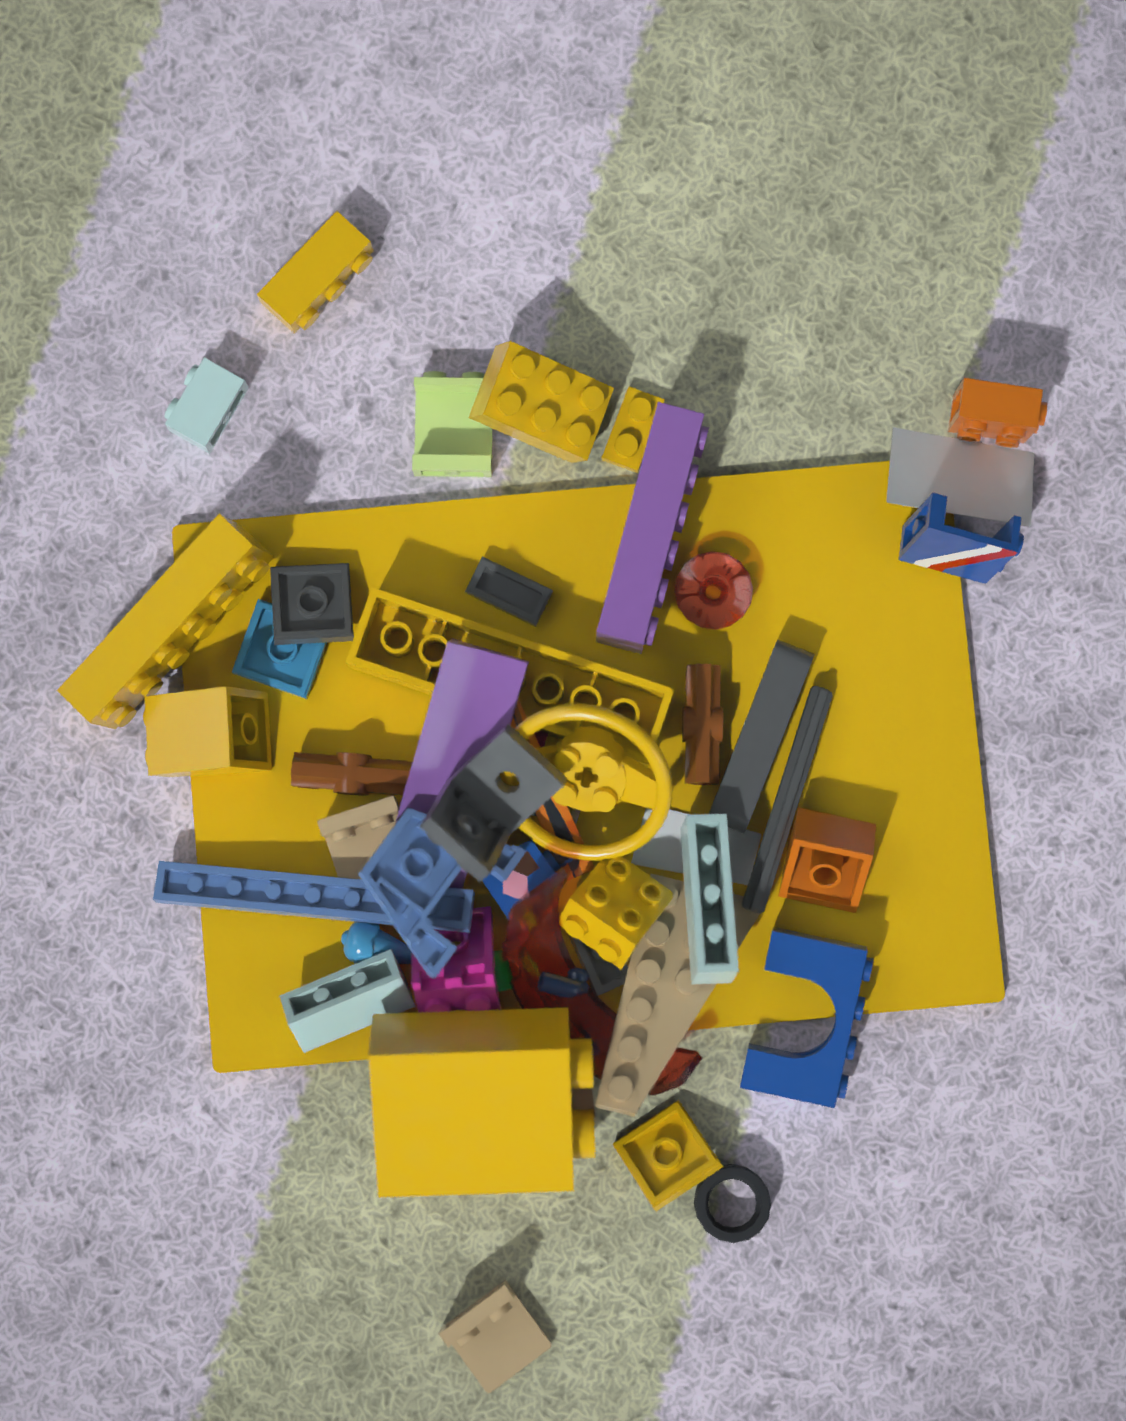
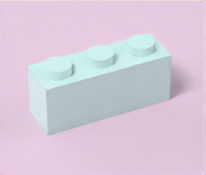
(346, 1000)

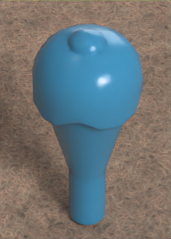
(367, 940)

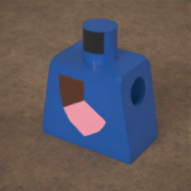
(527, 875)

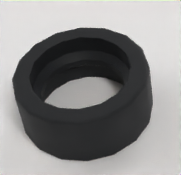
(751, 1227)

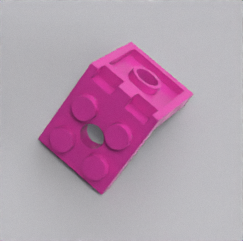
(467, 977)

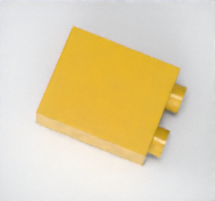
(478, 1102)

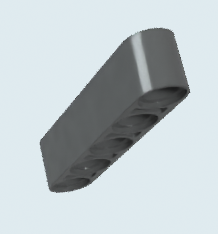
(761, 734)

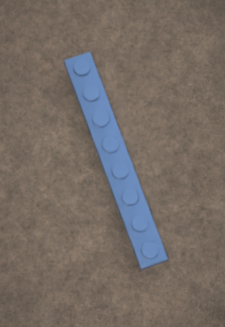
(294, 895)

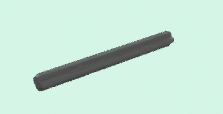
(787, 799)

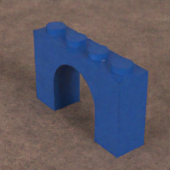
(816, 1073)

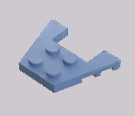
(409, 879)

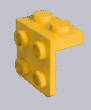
(615, 909)

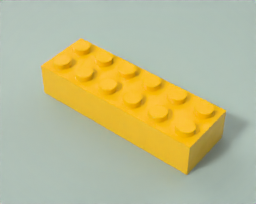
(166, 624)

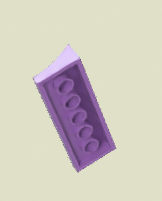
(467, 708)

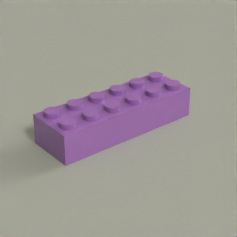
(649, 528)

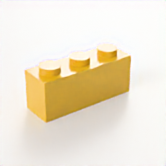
(316, 273)

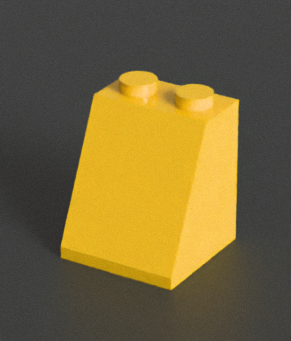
(207, 732)

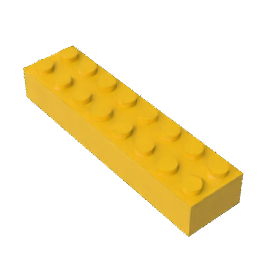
(408, 641)

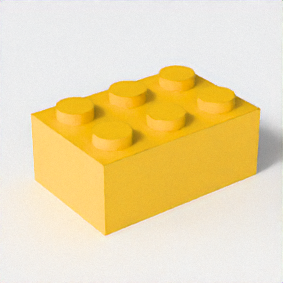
(541, 402)

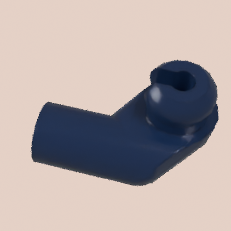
(567, 987)

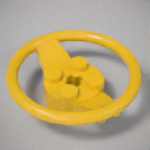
(612, 779)

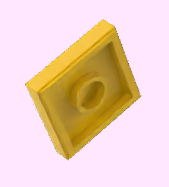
(667, 1155)

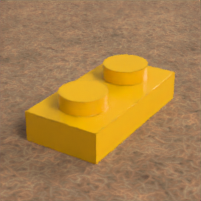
(631, 430)

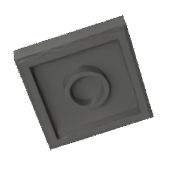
(311, 604)

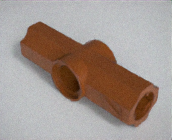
(702, 724)
(350, 773)

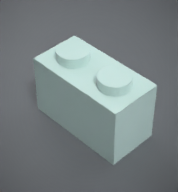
(205, 404)

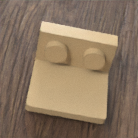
(357, 834)
(496, 1337)

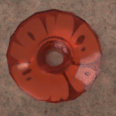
(719, 571)

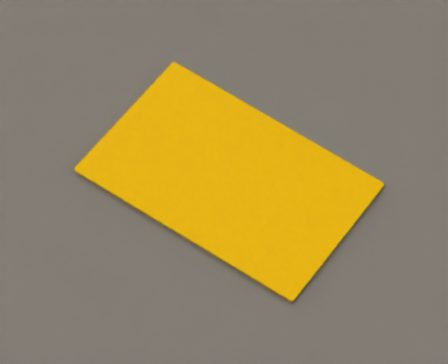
(823, 579)

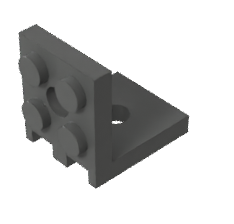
(481, 811)

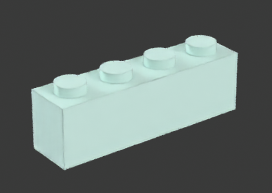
(709, 899)

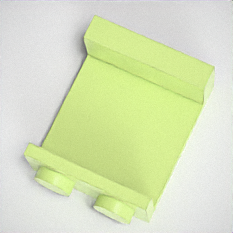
(444, 435)

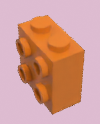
(996, 412)

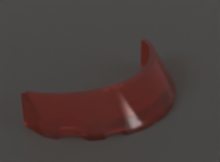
(537, 945)

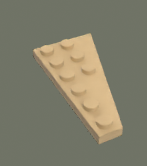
(656, 1004)

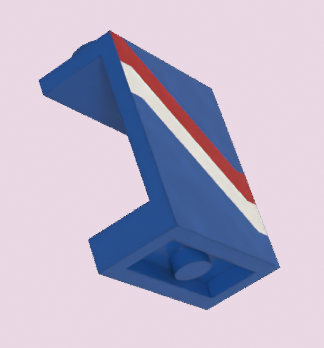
(954, 550)

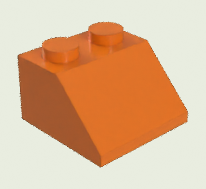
(827, 860)

